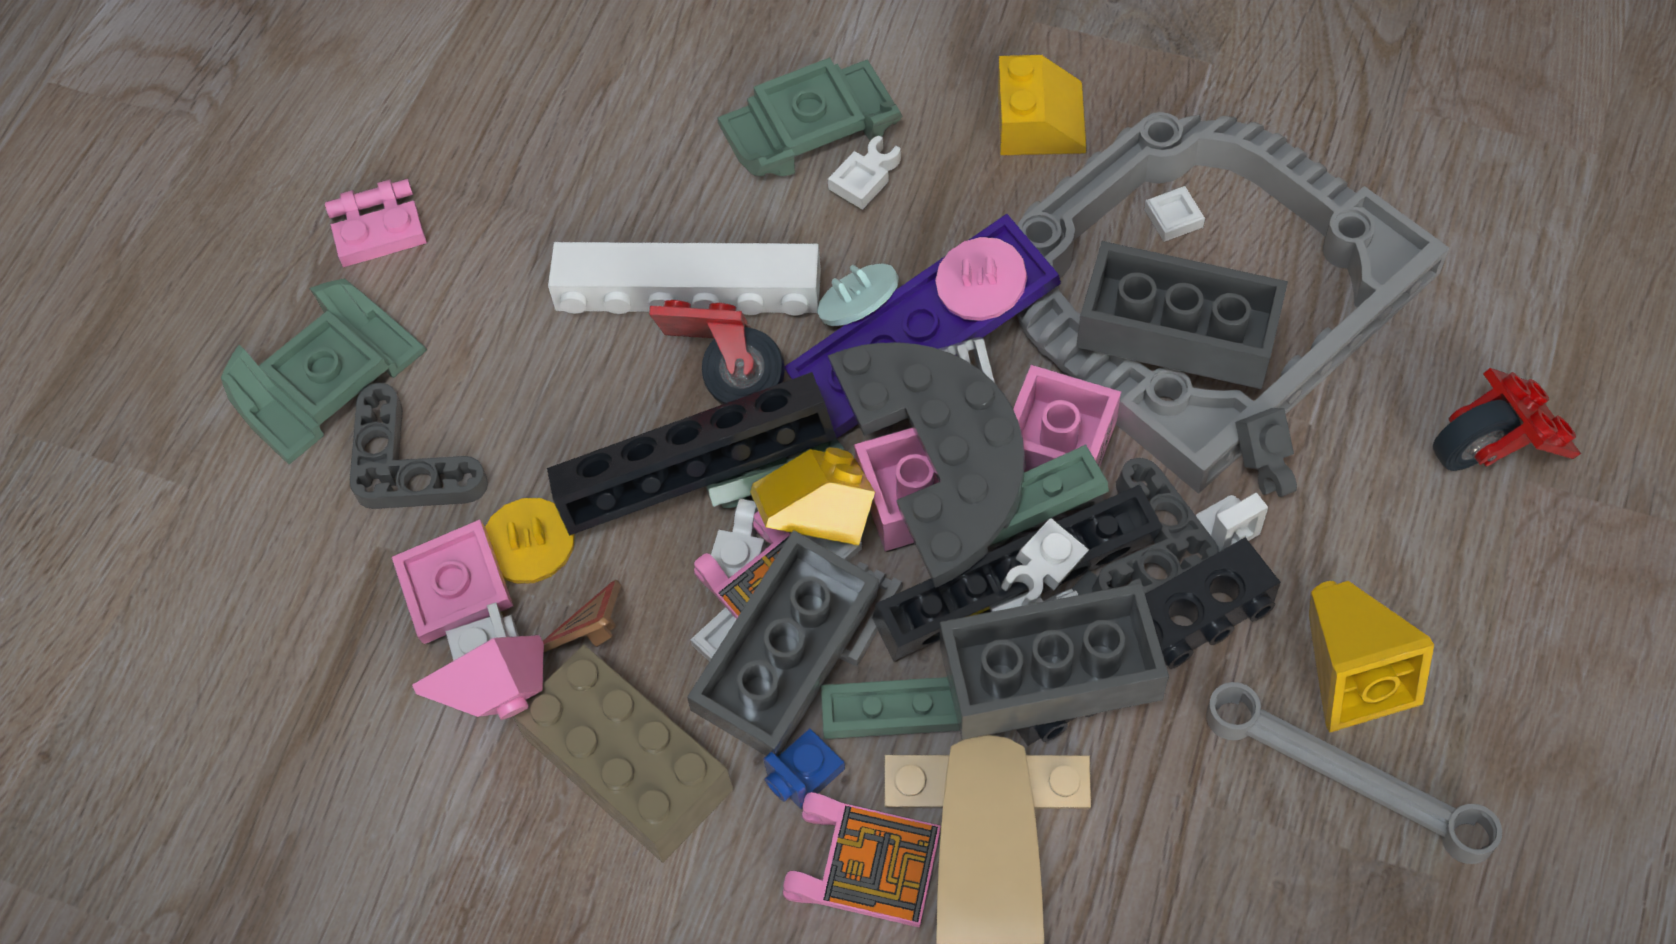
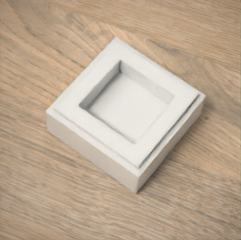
(1174, 213)

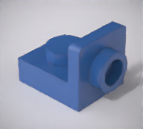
(802, 768)

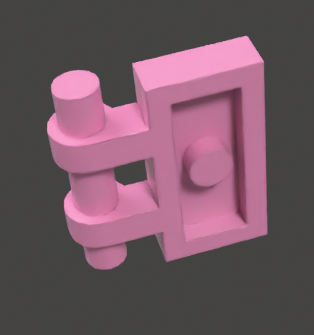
(377, 232)

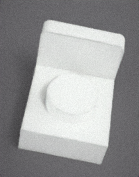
(1234, 519)
(472, 635)

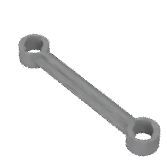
(1354, 773)

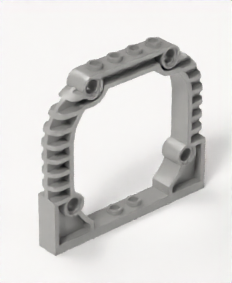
(1197, 430)

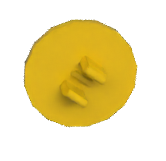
(529, 540)

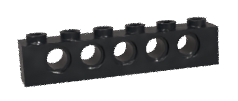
(690, 453)
(1107, 529)
(1233, 571)

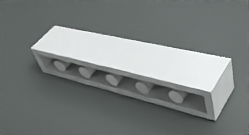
(646, 274)

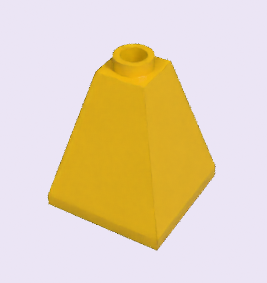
(1365, 656)

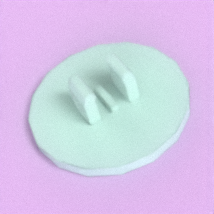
(857, 294)

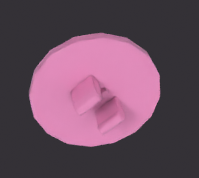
(981, 278)

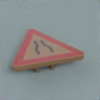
(590, 620)

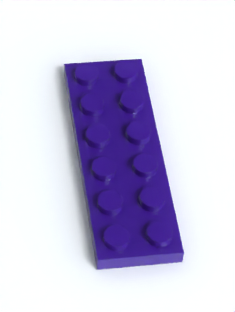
(919, 317)

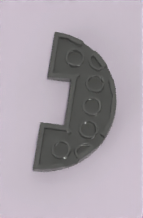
(964, 433)

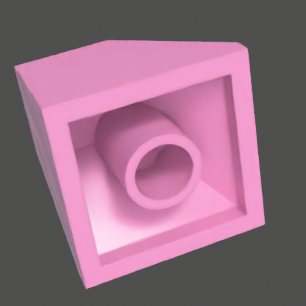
(489, 678)

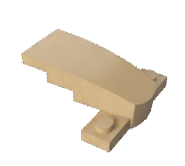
(988, 831)

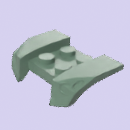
(806, 113)
(318, 369)

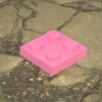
(451, 581)

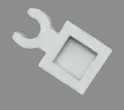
(864, 176)
(1046, 559)

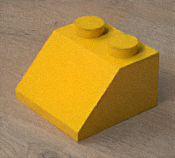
(1039, 107)
(816, 496)

